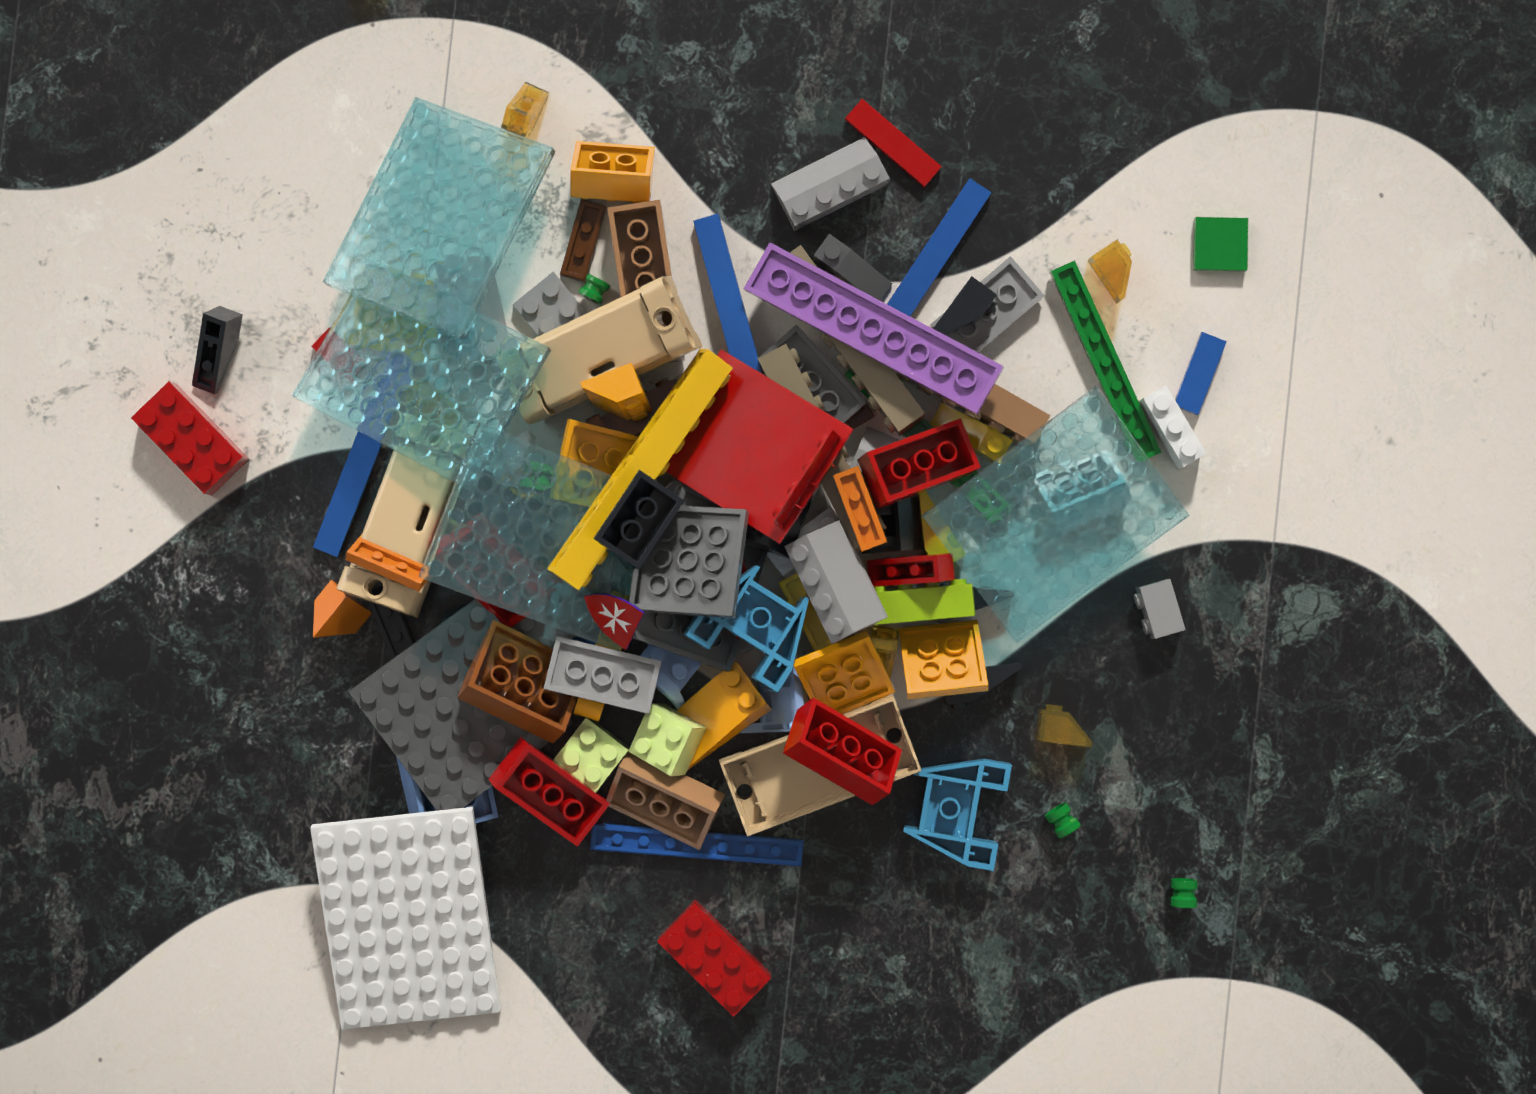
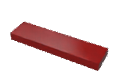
(893, 143)

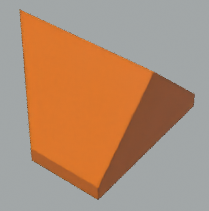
(337, 613)

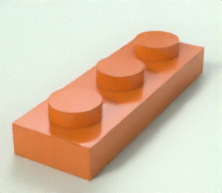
(860, 508)
(386, 563)

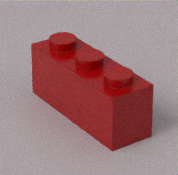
(911, 569)

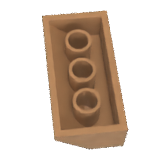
(664, 802)

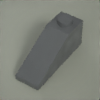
(851, 268)

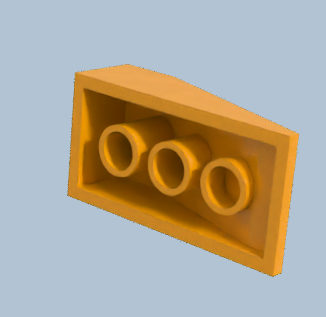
(724, 707)

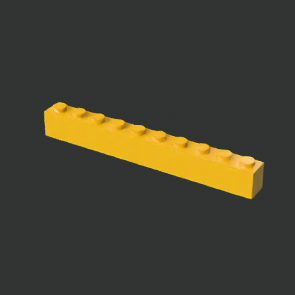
(649, 454)

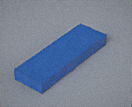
(1199, 373)

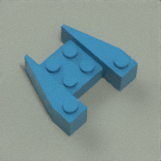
(763, 623)
(952, 807)

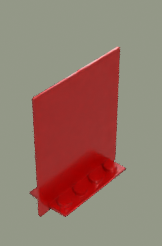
(759, 450)

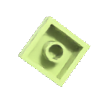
(667, 739)
(591, 754)

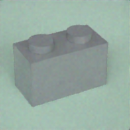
(1159, 609)

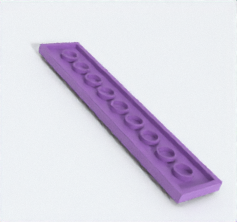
(874, 328)

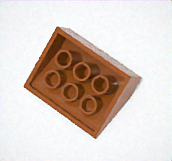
(510, 682)

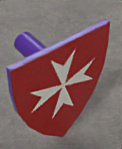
(614, 616)

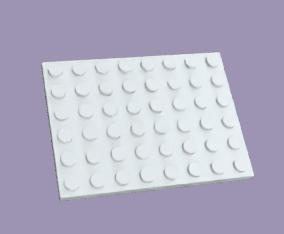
(406, 917)

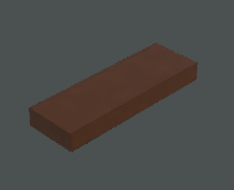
(583, 240)

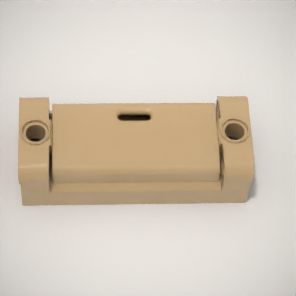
(607, 339)
(405, 523)
(788, 789)

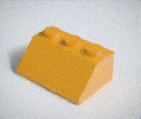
(612, 172)
(618, 393)

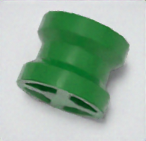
(594, 289)

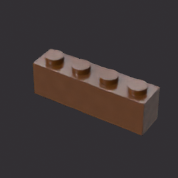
(635, 428)

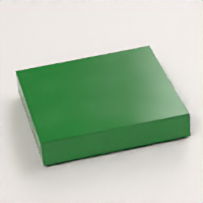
(1220, 244)

